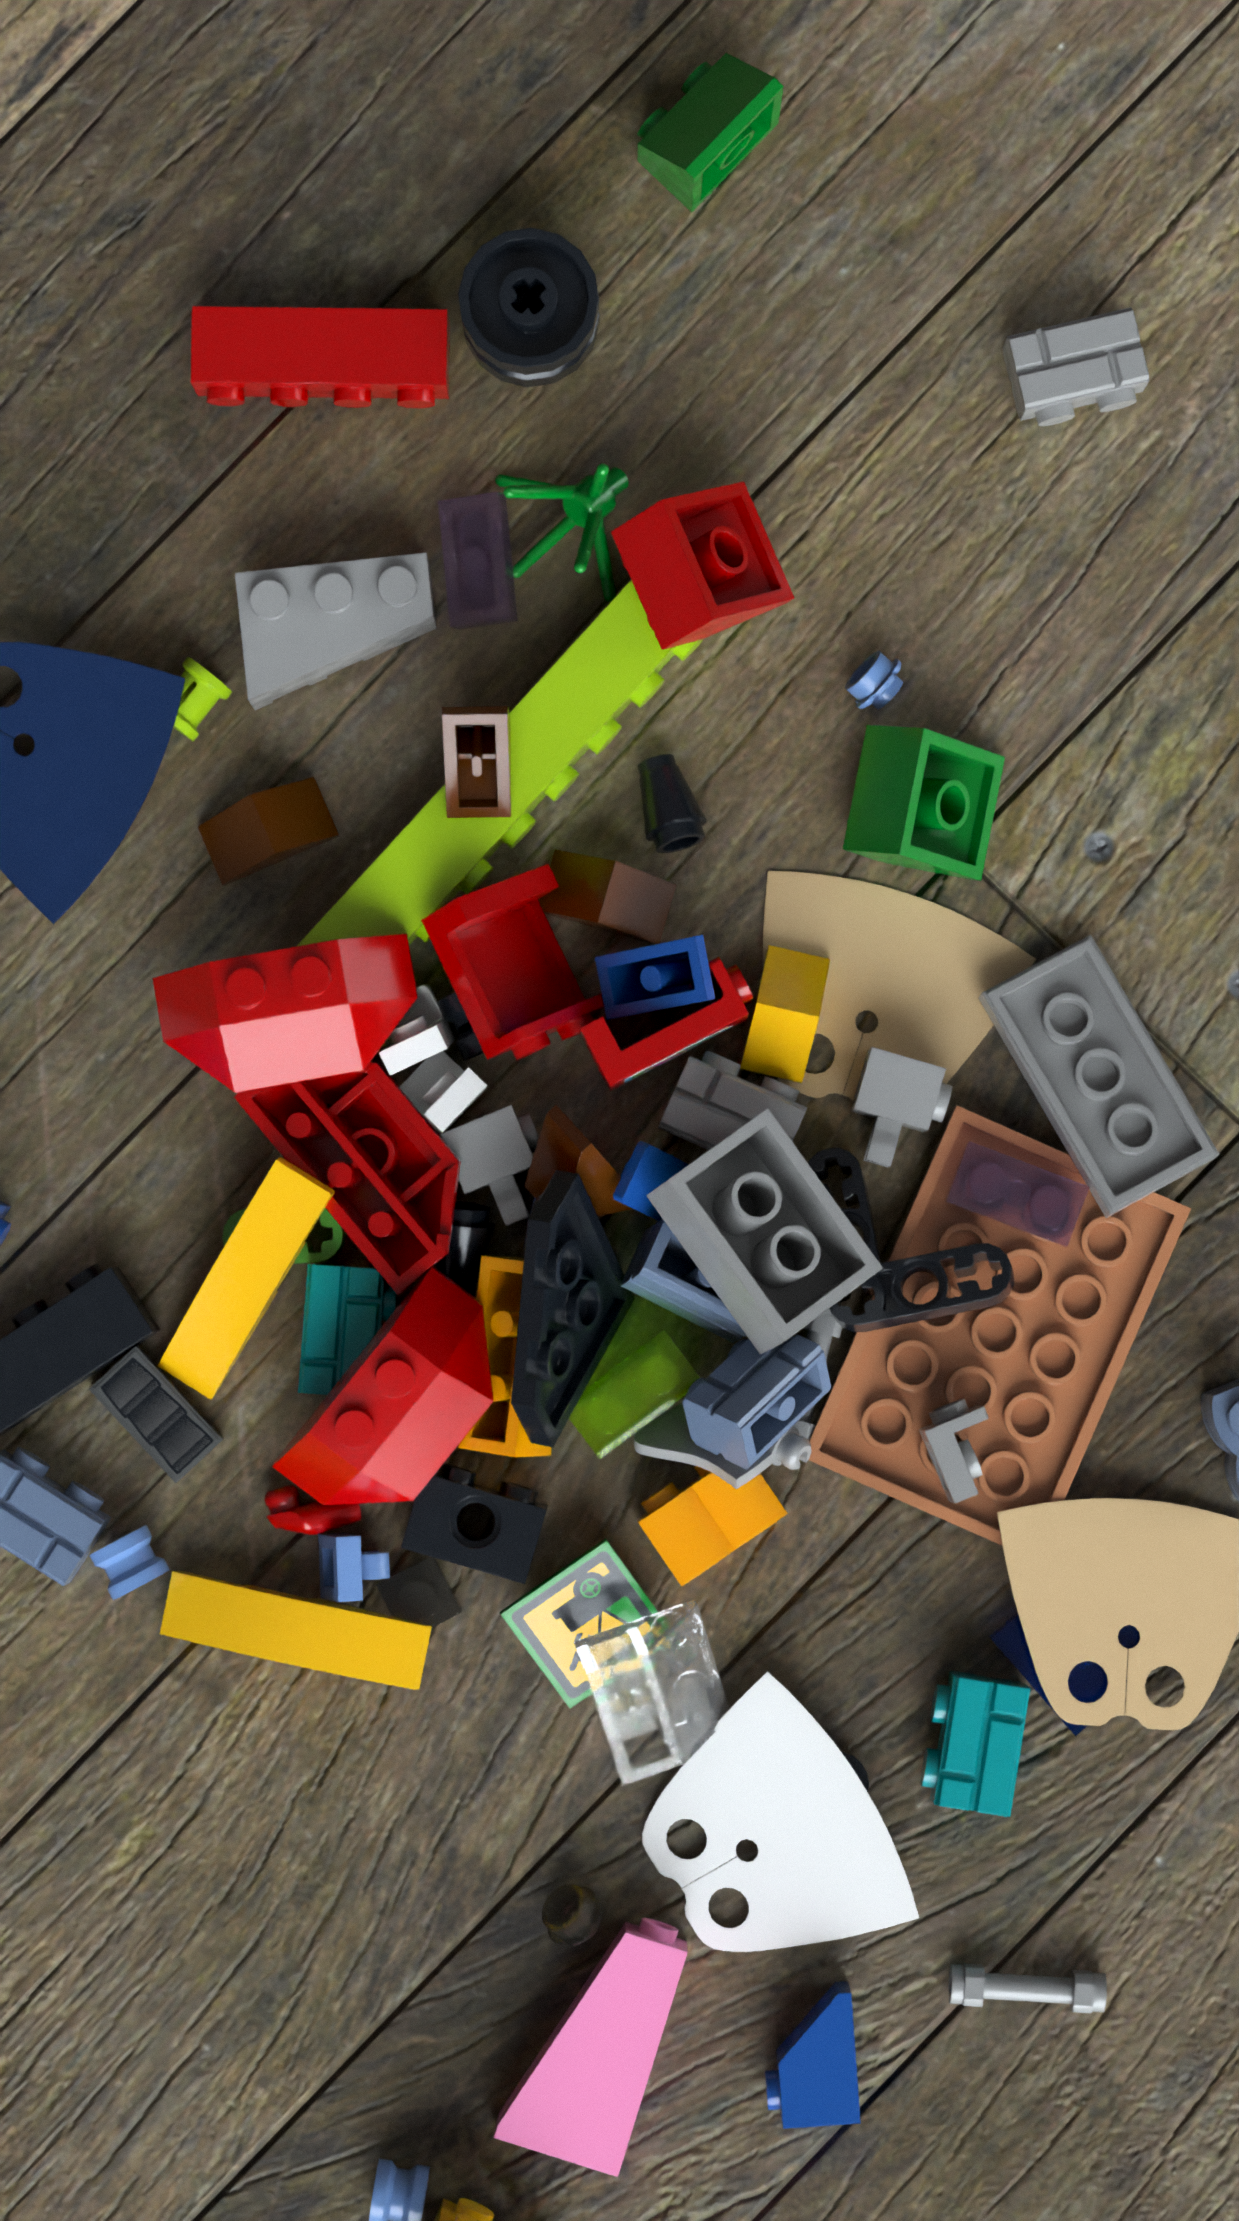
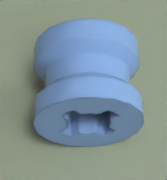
(129, 1562)
(398, 2192)

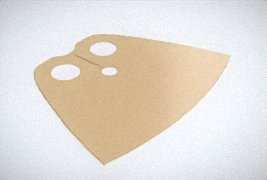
(891, 957)
(1116, 1563)

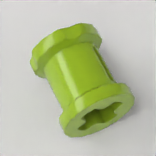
(198, 697)

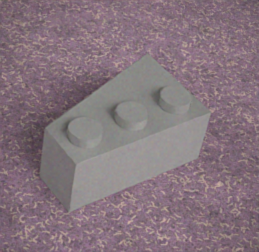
(327, 616)

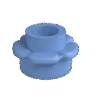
(875, 681)

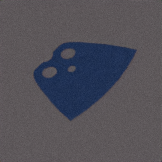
(94, 759)

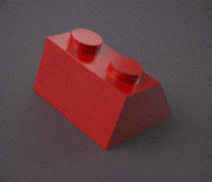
(701, 563)

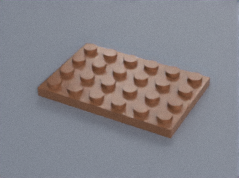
(1032, 1361)

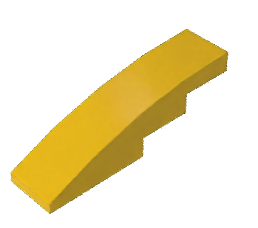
(245, 1277)
(296, 1630)

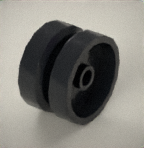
(523, 270)

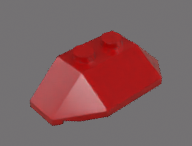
(288, 1010)
(380, 1157)
(398, 1402)

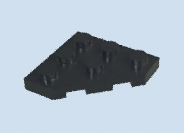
(566, 1307)

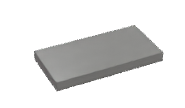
(1098, 1076)

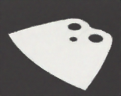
(820, 1840)

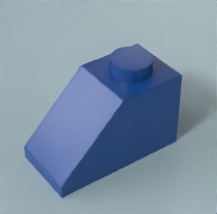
(655, 977)
(818, 2067)

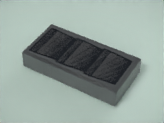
(156, 1413)

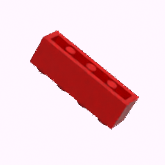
(320, 355)

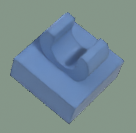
(345, 1566)

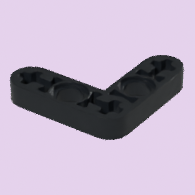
(890, 1305)

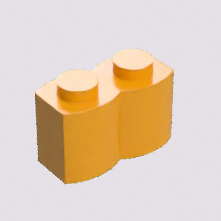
(706, 1521)

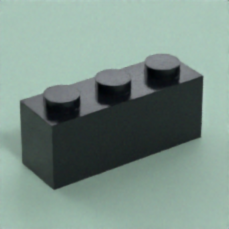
(68, 1341)

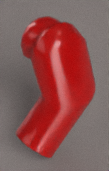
(307, 1518)

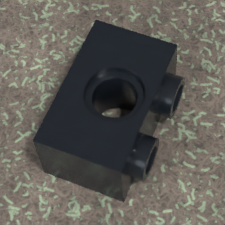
(437, 1532)

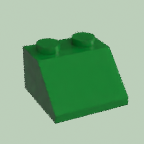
(710, 128)
(923, 801)

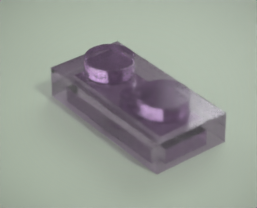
(477, 560)
(1017, 1194)

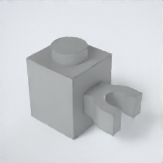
(898, 1094)
(492, 1153)

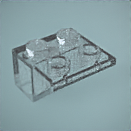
(654, 1690)

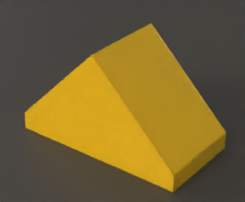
(785, 1014)

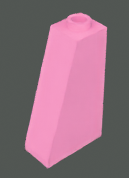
(595, 2065)

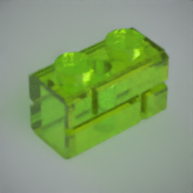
(632, 1394)

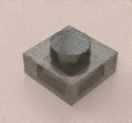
(420, 1593)

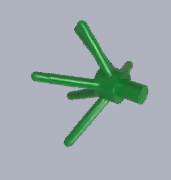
(584, 506)

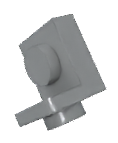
(952, 1460)

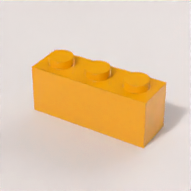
(499, 1427)

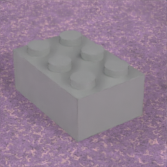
(764, 1232)

